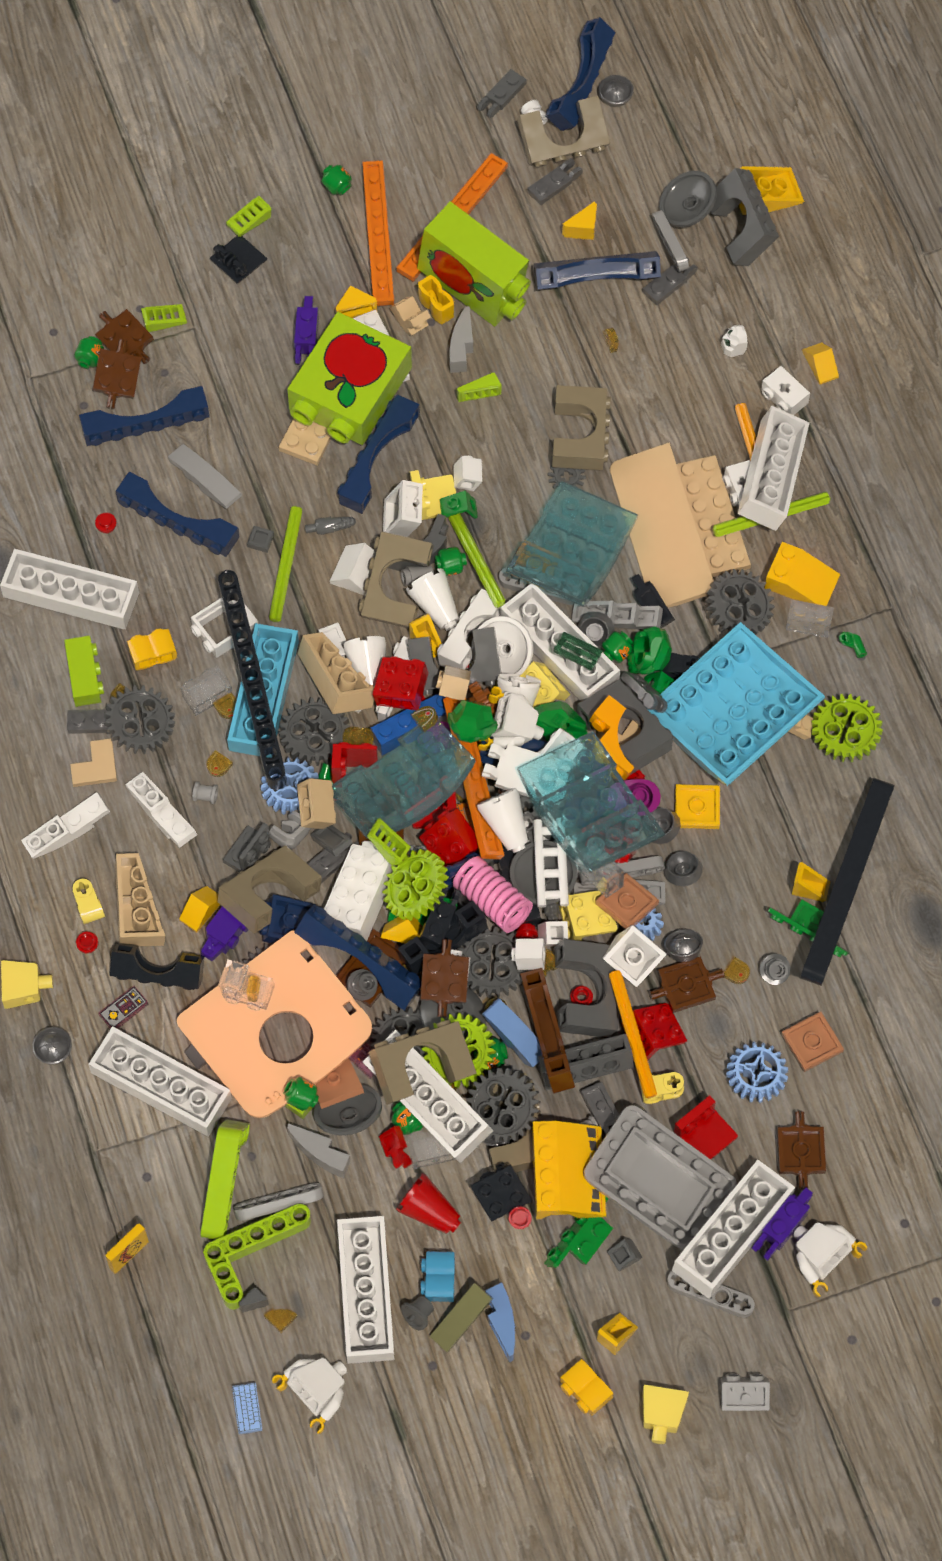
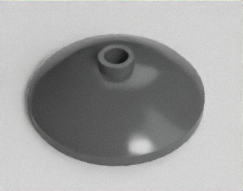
(688, 198)
(524, 872)
(473, 1007)
(351, 1114)

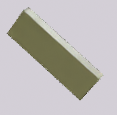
(461, 1317)

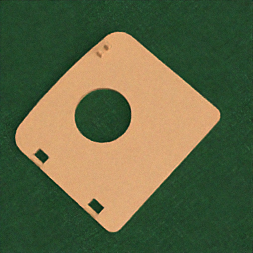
(230, 1033)

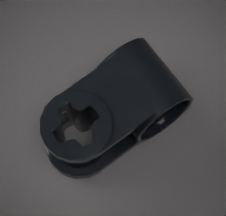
(679, 664)

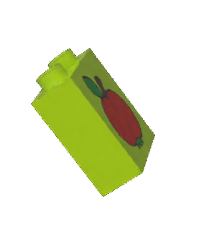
(474, 265)
(349, 379)

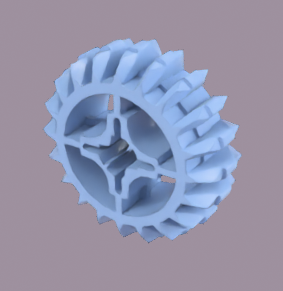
(278, 798)
(766, 1073)

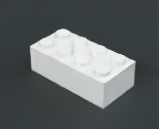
(359, 889)

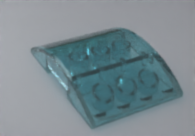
(573, 544)
(405, 781)
(588, 803)

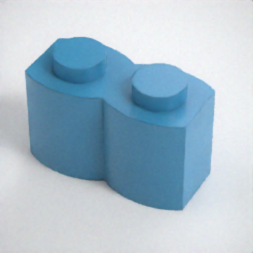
(439, 1276)

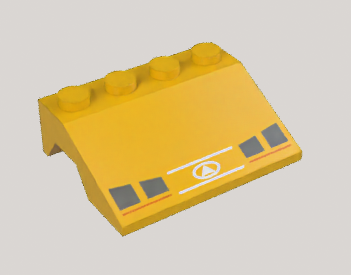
(559, 1160)

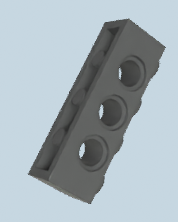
(595, 1059)

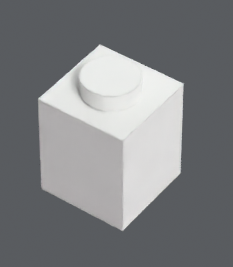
(467, 473)
(553, 932)
(529, 954)

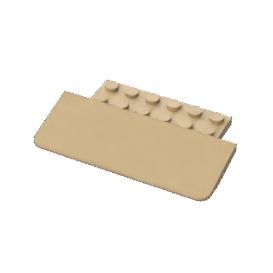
(676, 522)

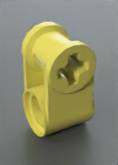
(88, 904)
(664, 1088)

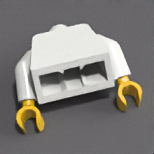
(515, 720)
(823, 1250)
(316, 1385)

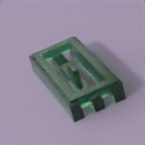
(581, 644)

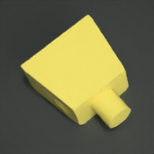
(22, 983)
(662, 1411)

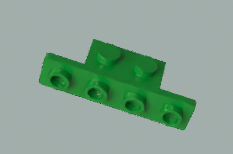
(805, 919)
(580, 1240)

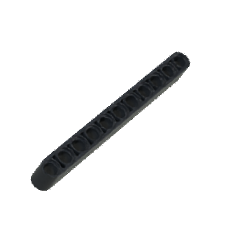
(255, 687)
(847, 882)

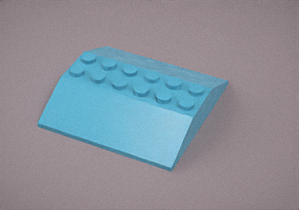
(735, 704)

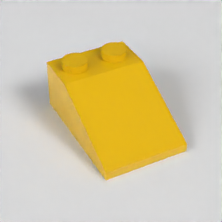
(776, 186)
(801, 576)

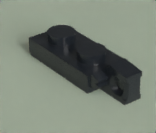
(649, 596)

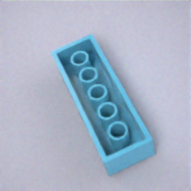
(276, 656)

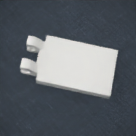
(506, 771)

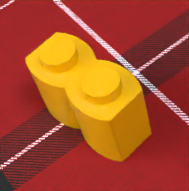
(435, 299)
(152, 649)
(586, 1387)

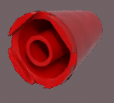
(429, 1206)

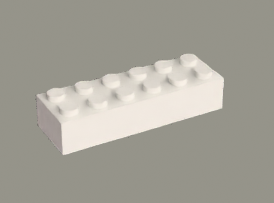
(773, 468)
(69, 589)
(546, 625)
(160, 1081)
(440, 1107)
(732, 1229)
(365, 1290)

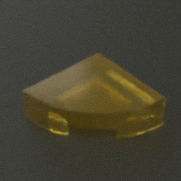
(280, 1318)

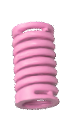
(485, 894)

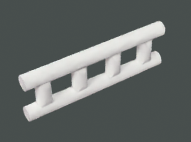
(542, 873)

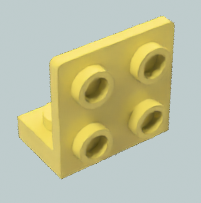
(433, 491)
(550, 686)
(586, 917)

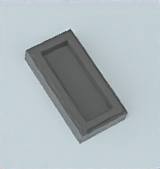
(331, 840)

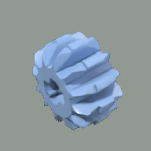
(654, 925)

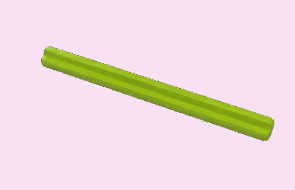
(795, 507)
(477, 560)
(285, 564)

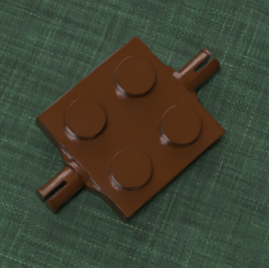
(125, 327)
(116, 373)
(444, 978)
(686, 984)
(801, 1150)

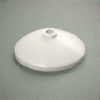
(514, 634)

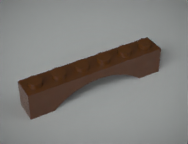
(547, 1030)

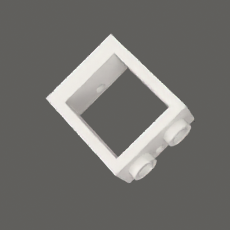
(399, 513)
(208, 614)

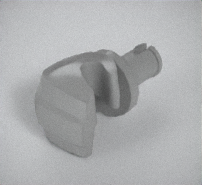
(293, 826)

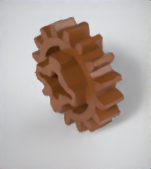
(482, 696)

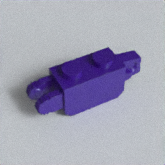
(306, 329)
(222, 934)
(784, 1223)

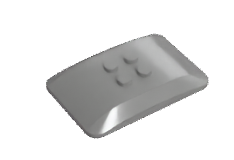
(658, 1177)

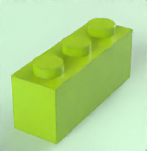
(84, 670)

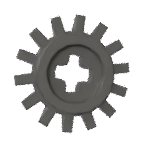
(558, 472)

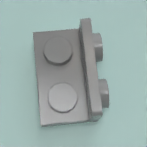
(745, 1393)

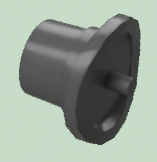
(774, 969)
(362, 984)
(417, 1312)

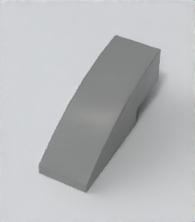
(461, 342)
(320, 1150)

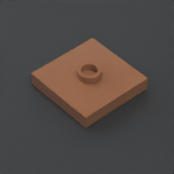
(629, 903)
(812, 1041)
(339, 1085)

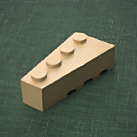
(334, 676)
(136, 910)

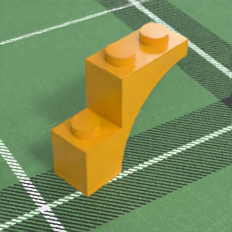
(606, 720)

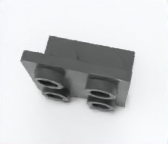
(248, 848)

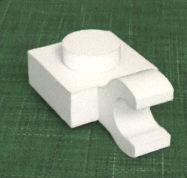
(336, 636)

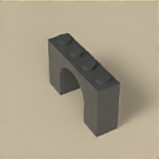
(759, 227)
(486, 664)
(653, 739)
(592, 1020)

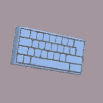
(247, 1408)

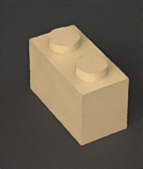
(453, 682)
(316, 803)

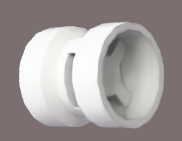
(532, 106)

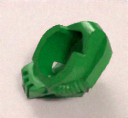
(656, 658)
(560, 715)
(472, 721)

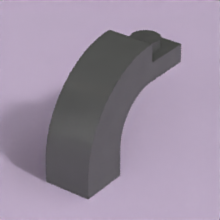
(436, 537)

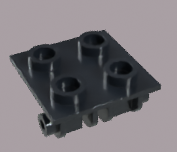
(237, 258)
(501, 1192)

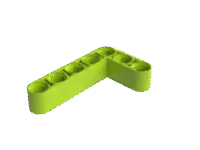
(229, 1140)
(249, 1246)

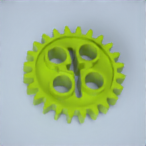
(827, 720)
(415, 885)
(482, 1044)

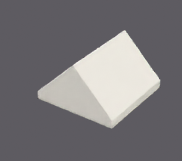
(353, 568)
(633, 955)

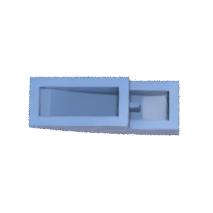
(514, 1032)
(502, 1320)

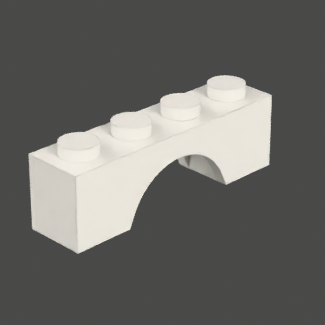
(455, 650)

